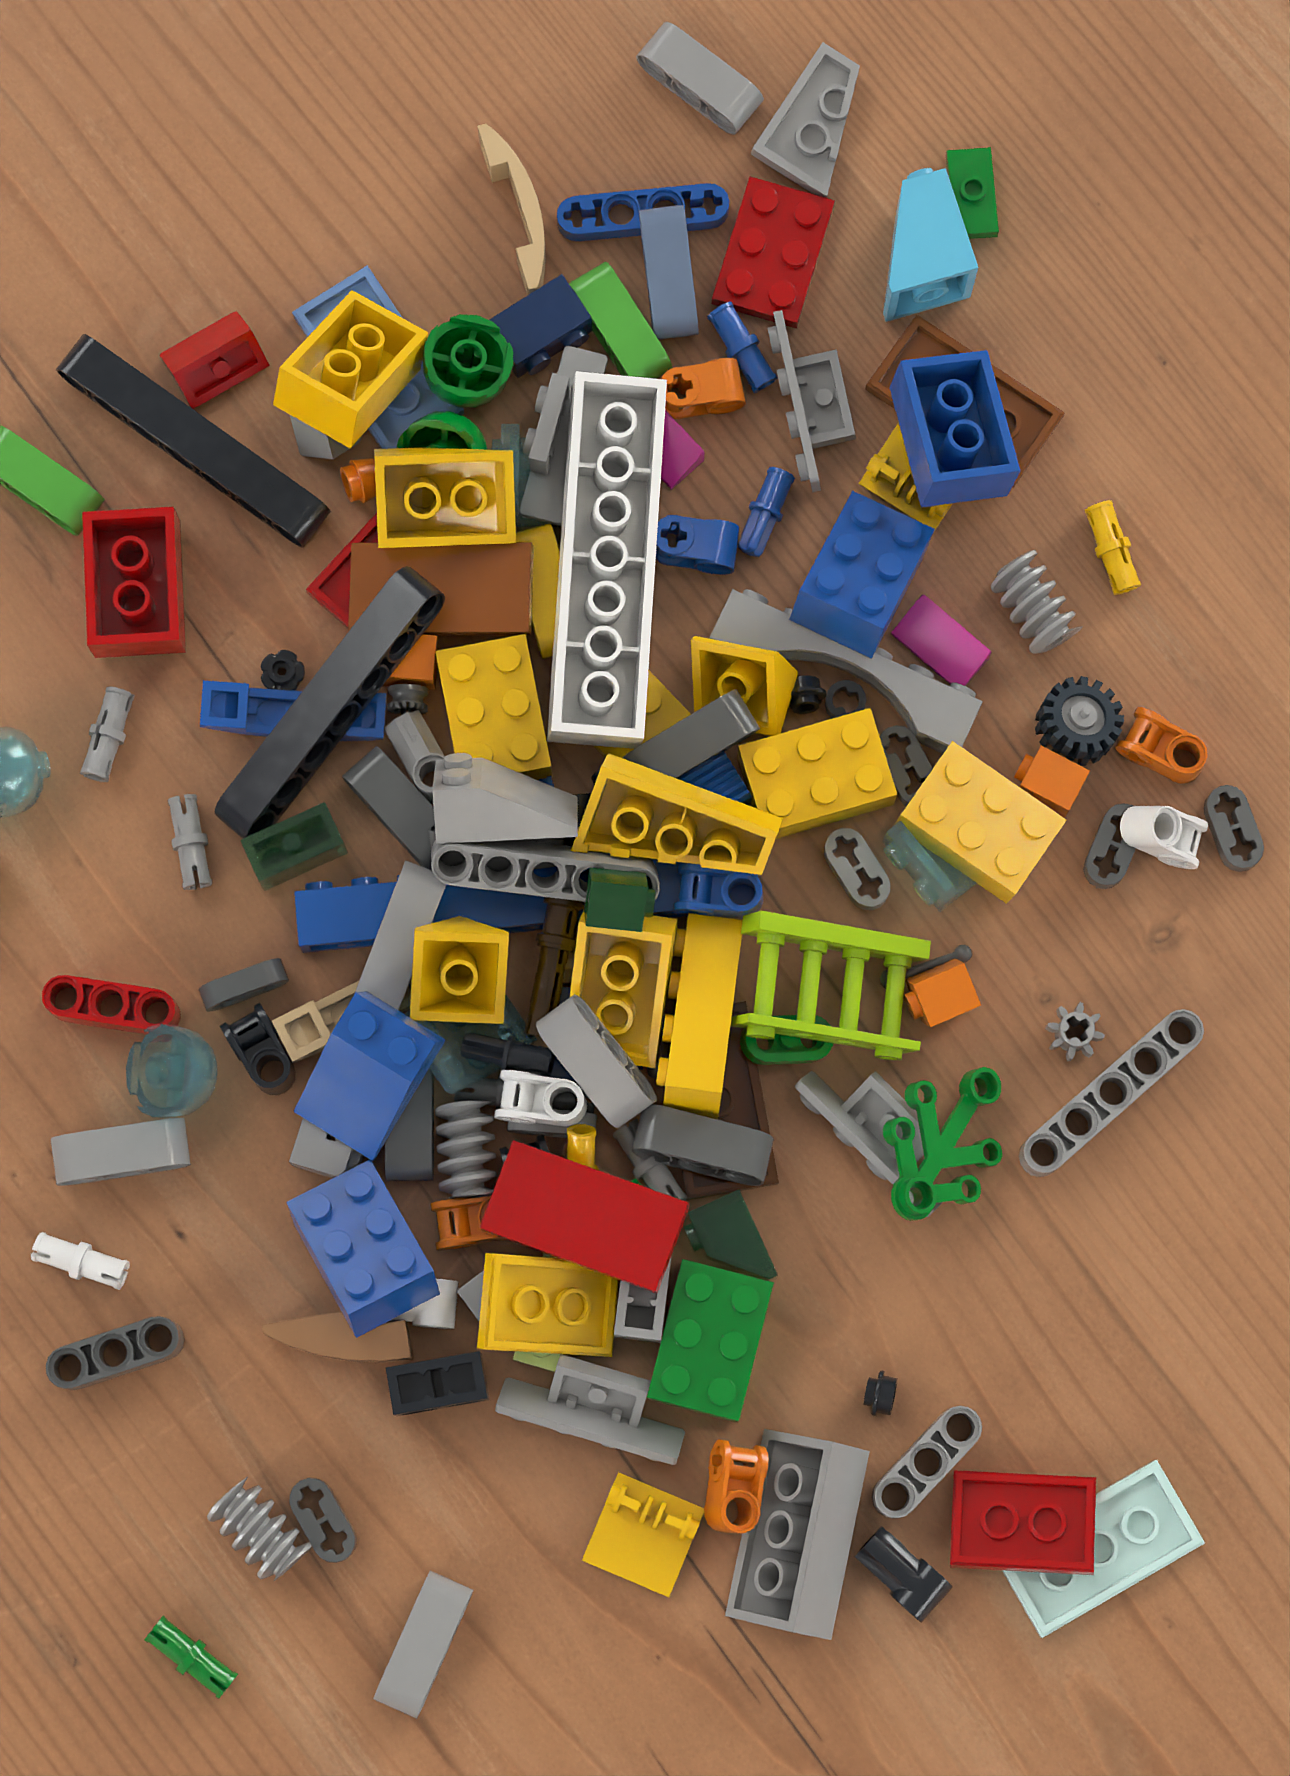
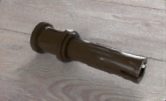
(555, 943)

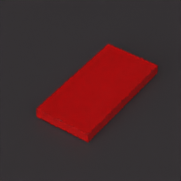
(585, 1216)

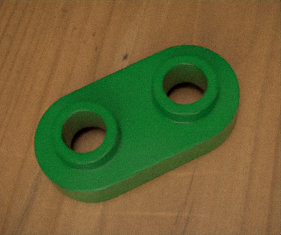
(785, 1048)

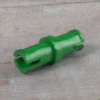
(191, 1657)

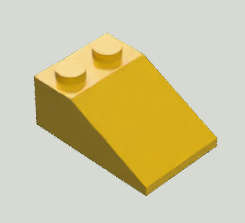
(444, 497)
(627, 981)

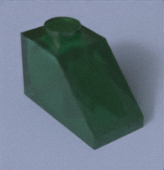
(730, 1236)

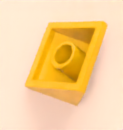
(758, 674)
(459, 972)

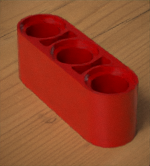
(93, 992)

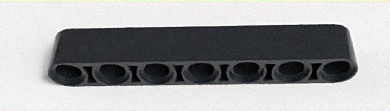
(193, 440)
(330, 703)

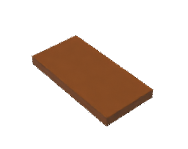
(1027, 414)
(482, 584)

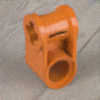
(707, 388)
(1159, 746)
(467, 1217)
(735, 1482)

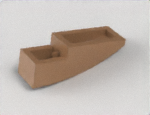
(332, 1338)

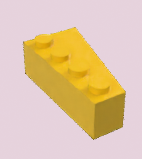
(672, 821)
(702, 1014)

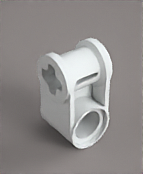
(1164, 834)
(536, 1099)

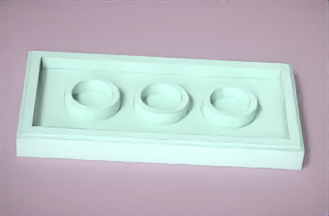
(1136, 1534)

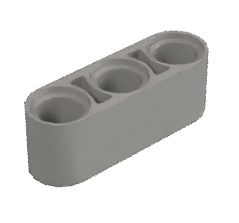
(700, 78)
(596, 1061)
(120, 1151)
(948, 1452)
(423, 1644)

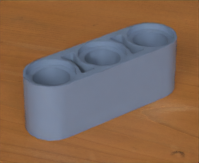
(668, 272)

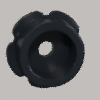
(283, 659)
(806, 695)
(880, 1394)

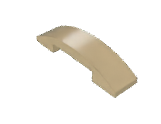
(504, 164)
(310, 1025)

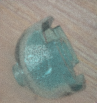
(20, 772)
(171, 1071)

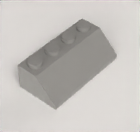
(799, 1550)

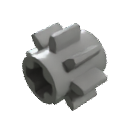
(1074, 1044)

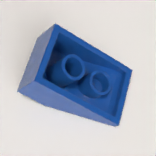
(367, 1073)

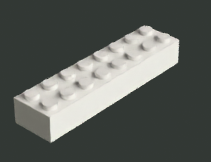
(607, 560)

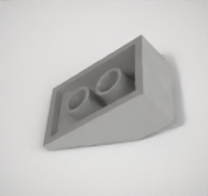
(493, 803)

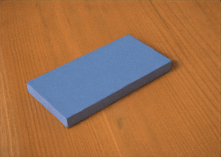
(416, 398)

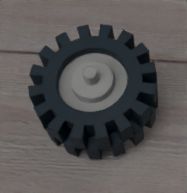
(1079, 720)

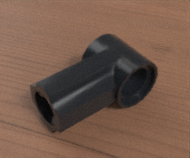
(911, 1580)

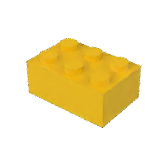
(350, 369)
(495, 704)
(819, 772)
(980, 822)

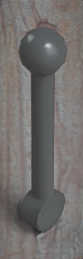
(961, 953)

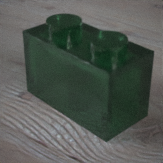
(294, 846)

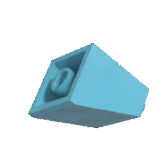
(929, 249)

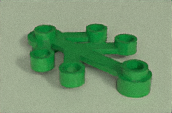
(939, 1146)

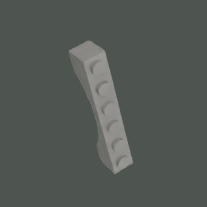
(927, 706)

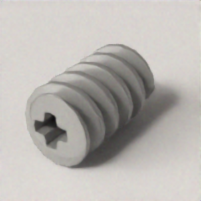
(1033, 604)
(465, 1149)
(258, 1531)

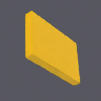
(546, 1306)

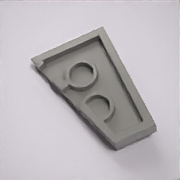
(810, 122)

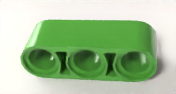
(620, 324)
(45, 483)

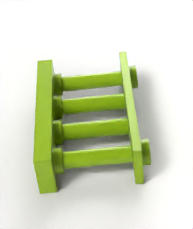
(856, 948)

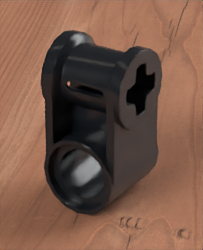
(255, 1045)

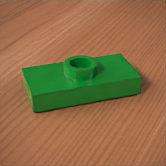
(974, 190)

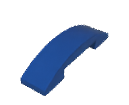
(258, 710)

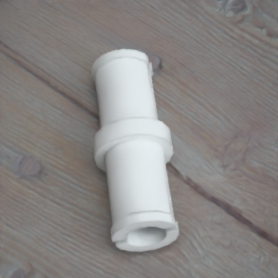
(80, 1260)

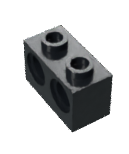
(437, 1383)

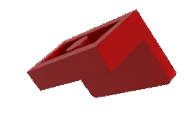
(214, 359)

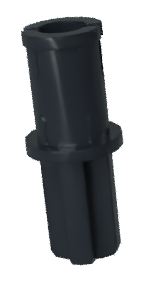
(508, 1053)

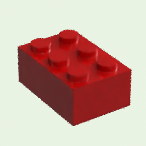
(133, 582)

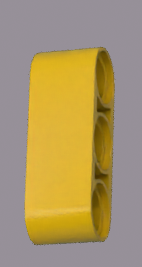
(544, 584)

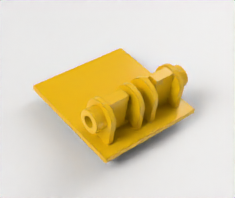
(892, 480)
(643, 1534)

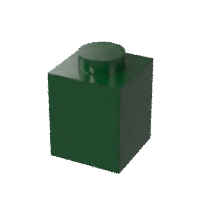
(617, 899)

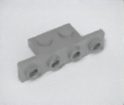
(818, 399)
(548, 442)
(861, 1120)
(593, 1406)

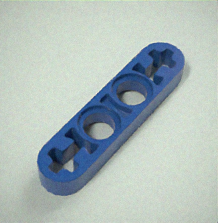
(637, 201)

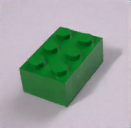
(710, 1340)

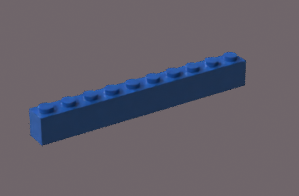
(353, 914)

